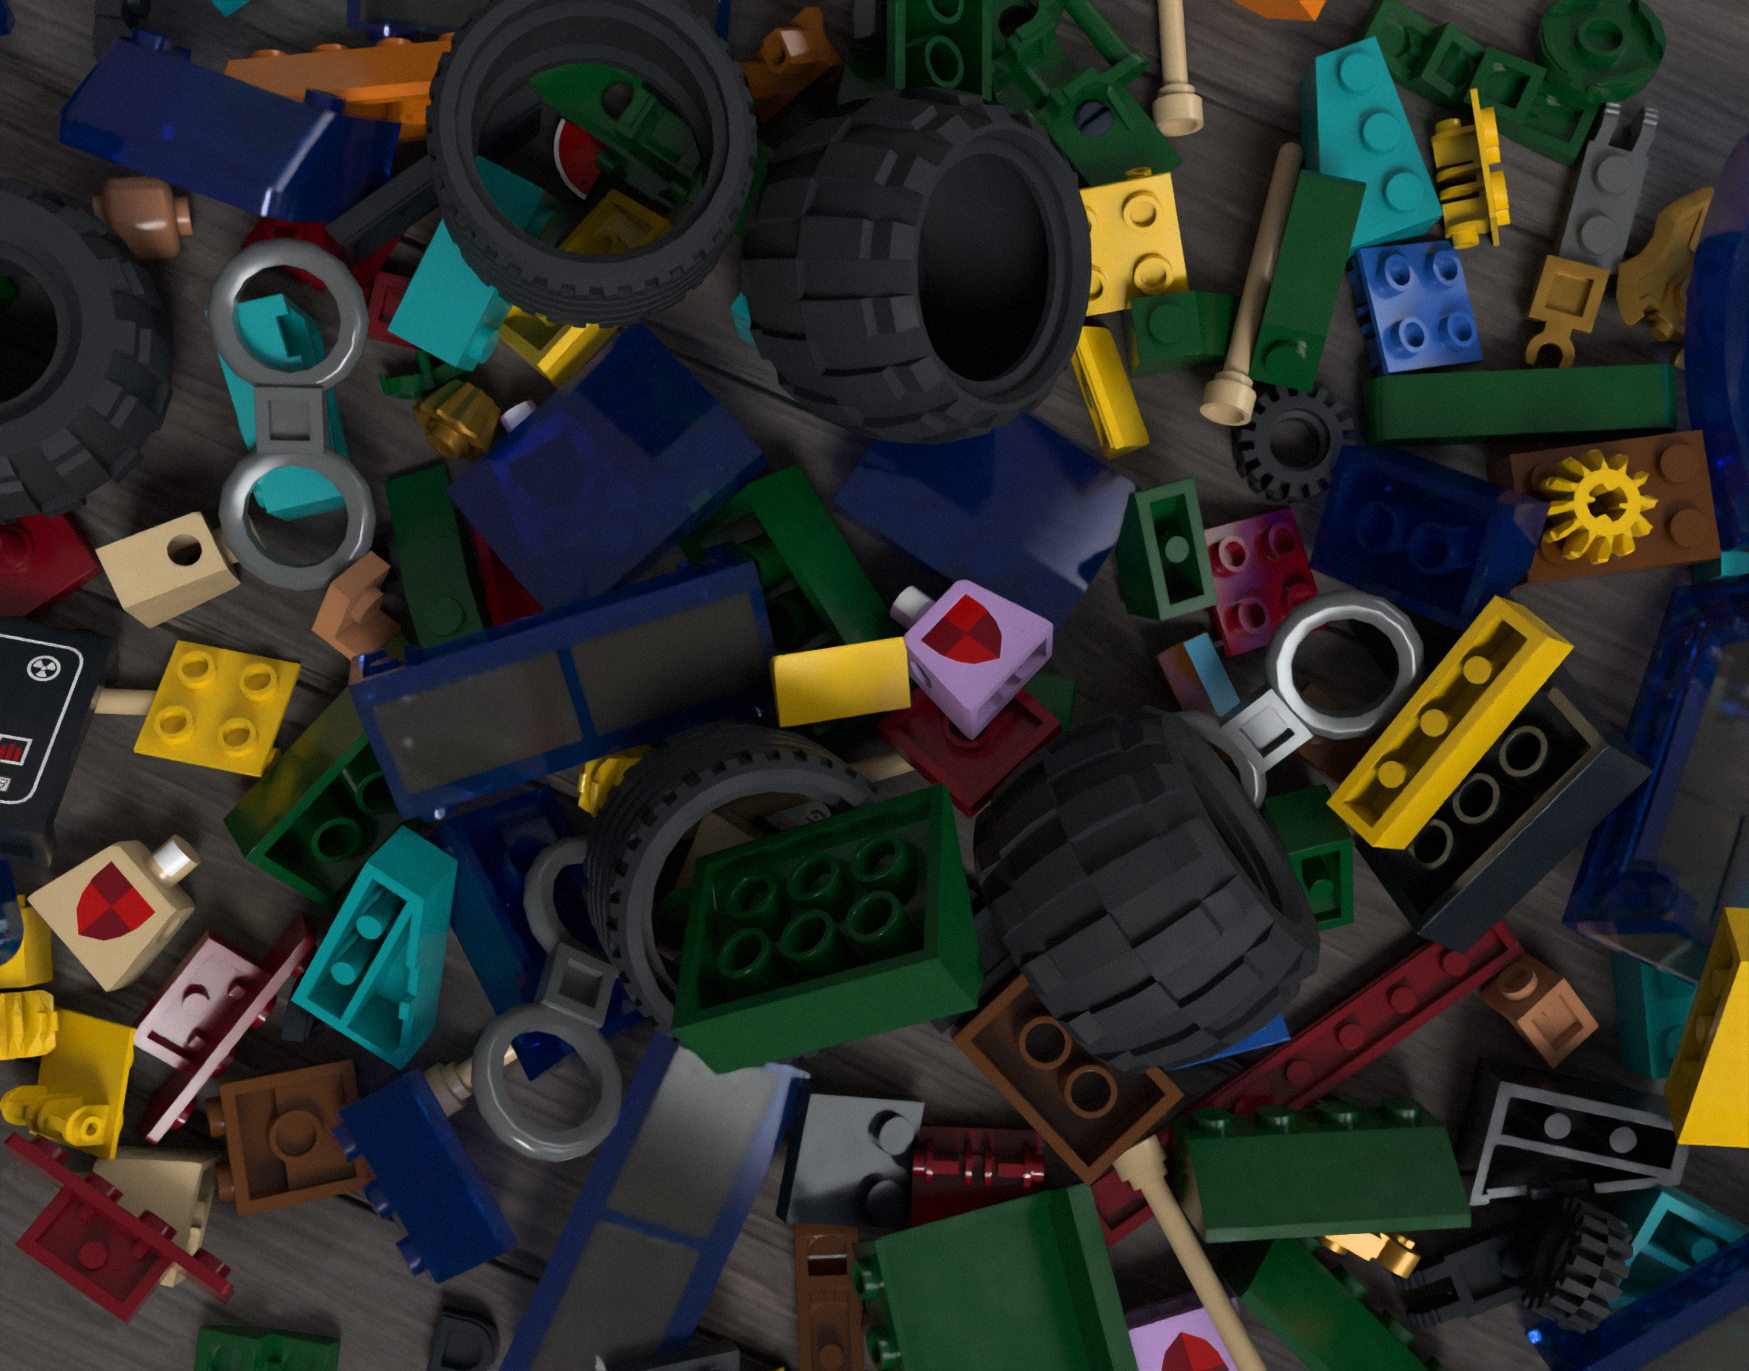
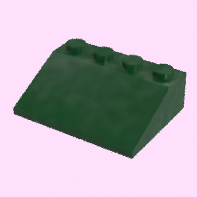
(827, 934)

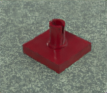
(43, 563)
(968, 767)

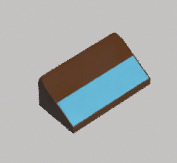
(1196, 679)

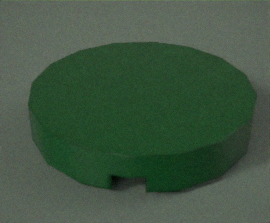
(1599, 48)

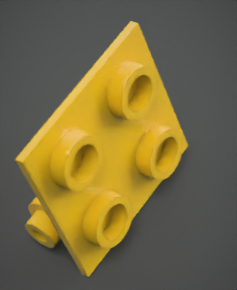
(1467, 156)
(1133, 240)
(219, 709)
(78, 1086)

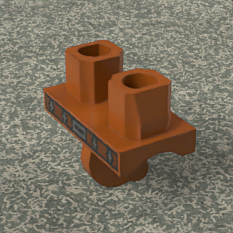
(791, 66)

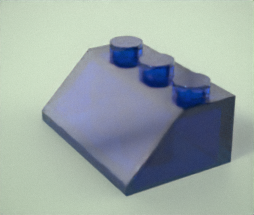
(1424, 533)
(421, 1177)

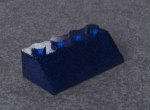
(490, 921)

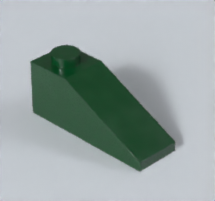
(1307, 280)
(436, 558)

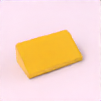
(1108, 393)
(840, 682)

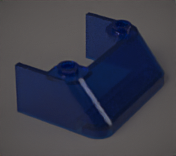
(225, 135)

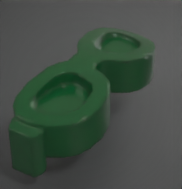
(422, 384)

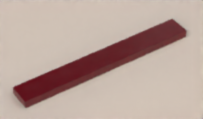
(1328, 1050)

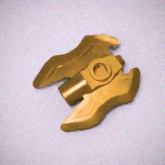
(1660, 275)

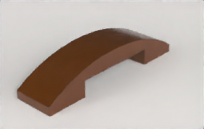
(827, 1300)

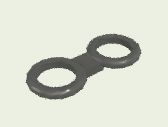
(291, 412)
(1281, 719)
(567, 1004)

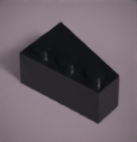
(1561, 1133)

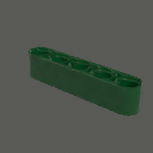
(1521, 405)

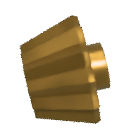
(458, 420)

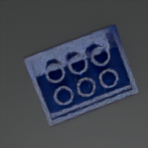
(607, 473)
(994, 509)

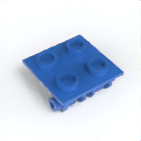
(1415, 307)

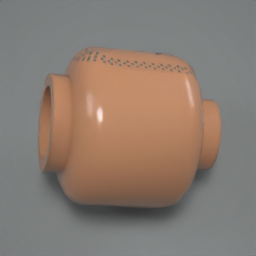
(145, 215)

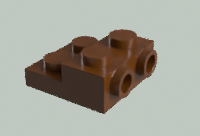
(281, 1136)

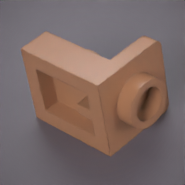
(351, 610)
(1541, 1009)

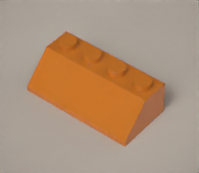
(376, 80)

